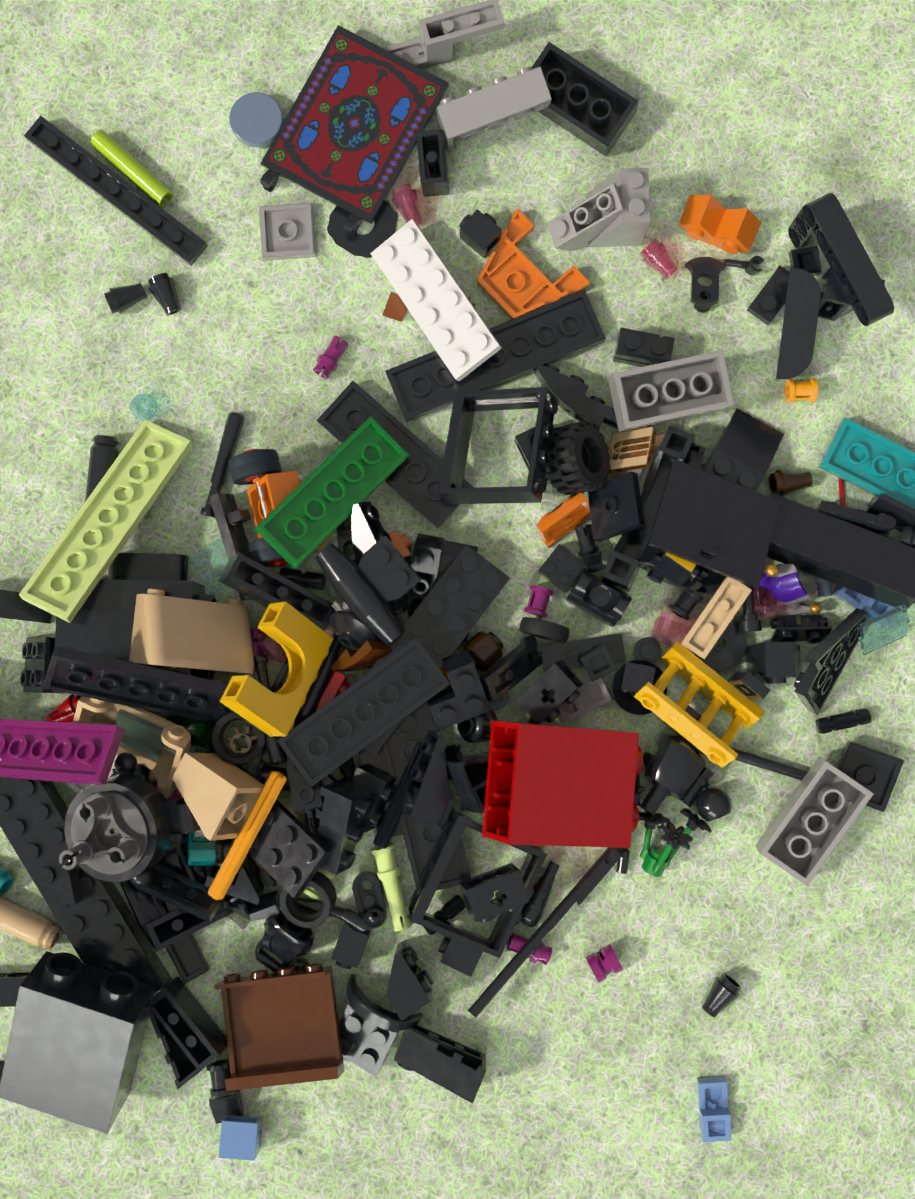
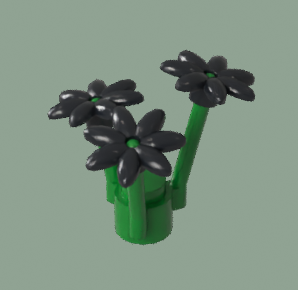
(658, 859)

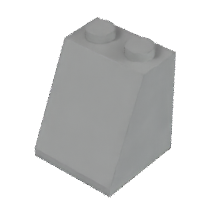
(634, 221)

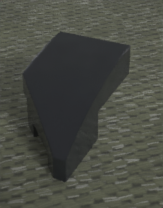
(267, 906)

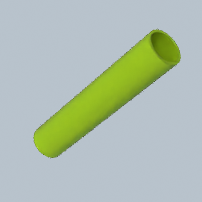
(131, 167)

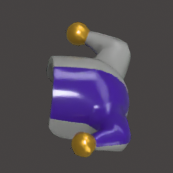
(788, 589)

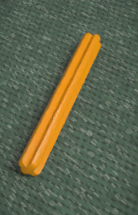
(247, 835)

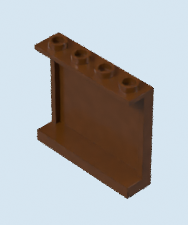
(281, 1027)

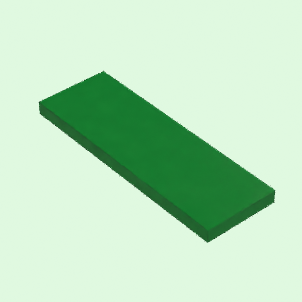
(331, 491)

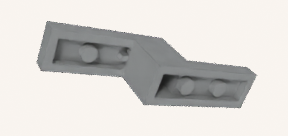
(444, 29)

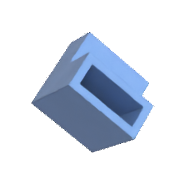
(240, 1137)

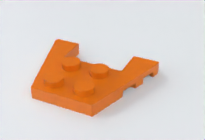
(516, 282)

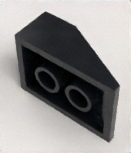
(744, 450)

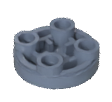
(256, 119)

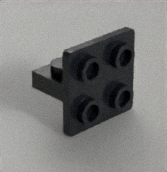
(37, 656)

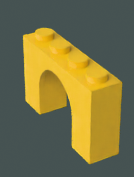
(305, 649)

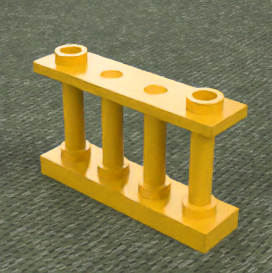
(711, 685)

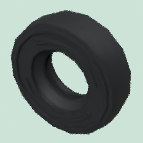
(544, 629)

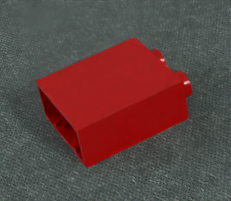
(561, 785)

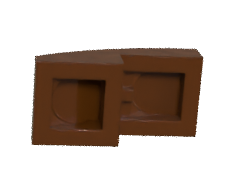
(365, 657)

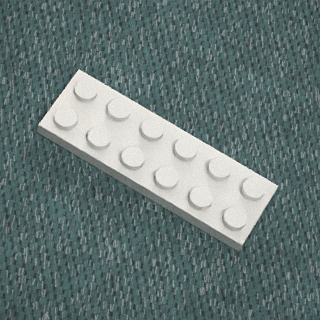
(436, 300)

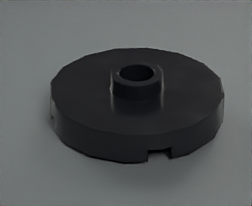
(732, 651)

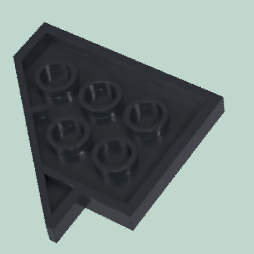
(828, 661)

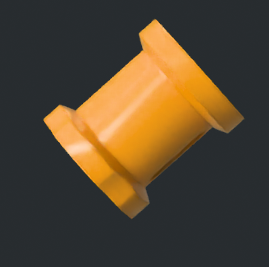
(801, 390)

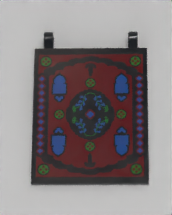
(353, 126)

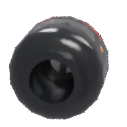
(477, 728)

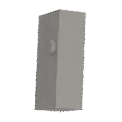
(670, 390)
(813, 821)

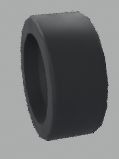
(224, 752)
(305, 918)

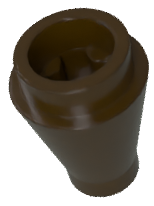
(787, 481)

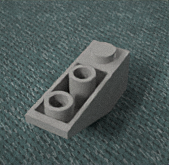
(586, 219)

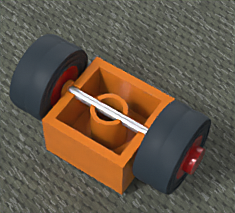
(268, 490)

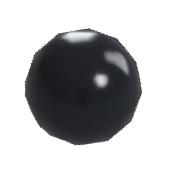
(713, 804)

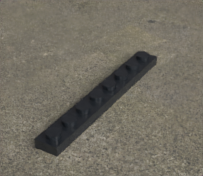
(116, 190)

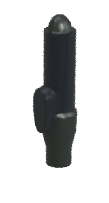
(314, 905)

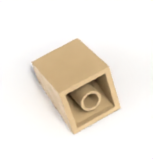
(216, 793)

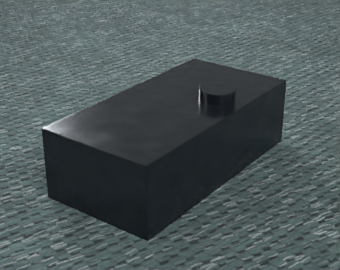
(584, 100)

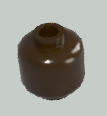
(484, 650)

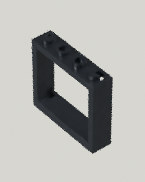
(459, 438)
(434, 872)

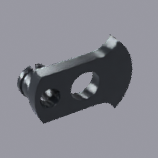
(702, 295)

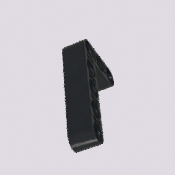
(829, 226)

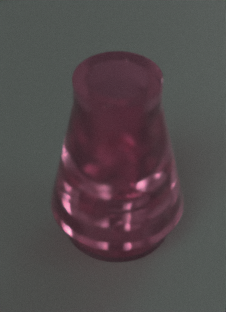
(407, 203)
(658, 258)

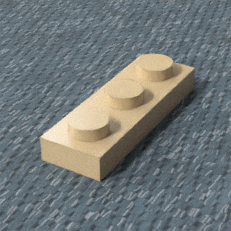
(716, 617)

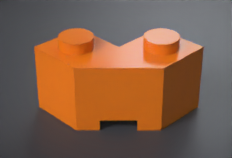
(724, 228)

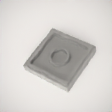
(287, 231)

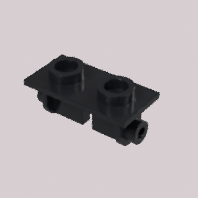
(812, 628)

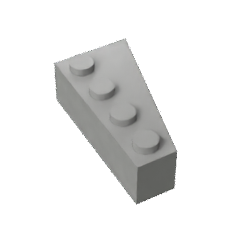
(492, 105)

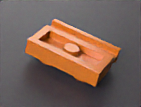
(563, 520)

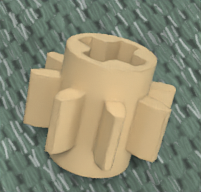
(250, 739)

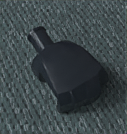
(670, 770)

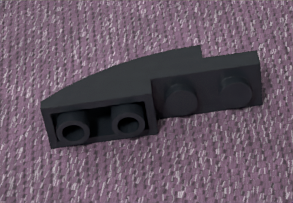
(571, 397)
(365, 533)

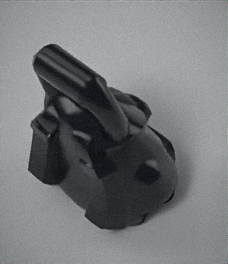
(284, 941)

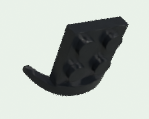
(369, 1029)

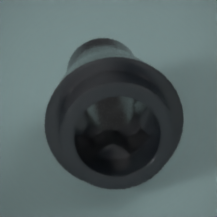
(165, 293)
(124, 297)
(722, 994)

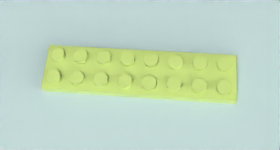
(106, 521)

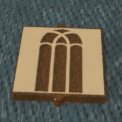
(631, 449)

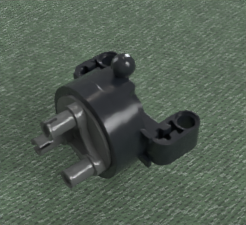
(123, 826)

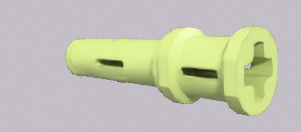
(388, 873)

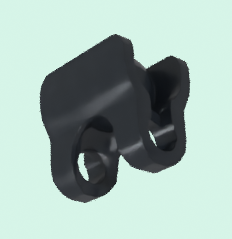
(599, 598)

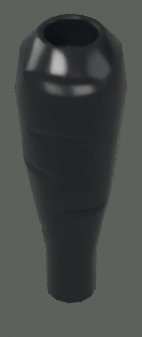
(537, 903)

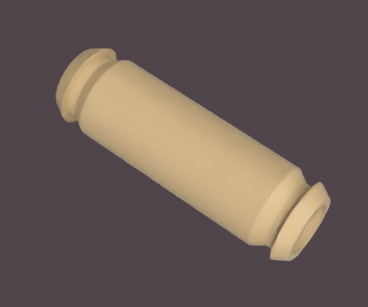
(28, 925)

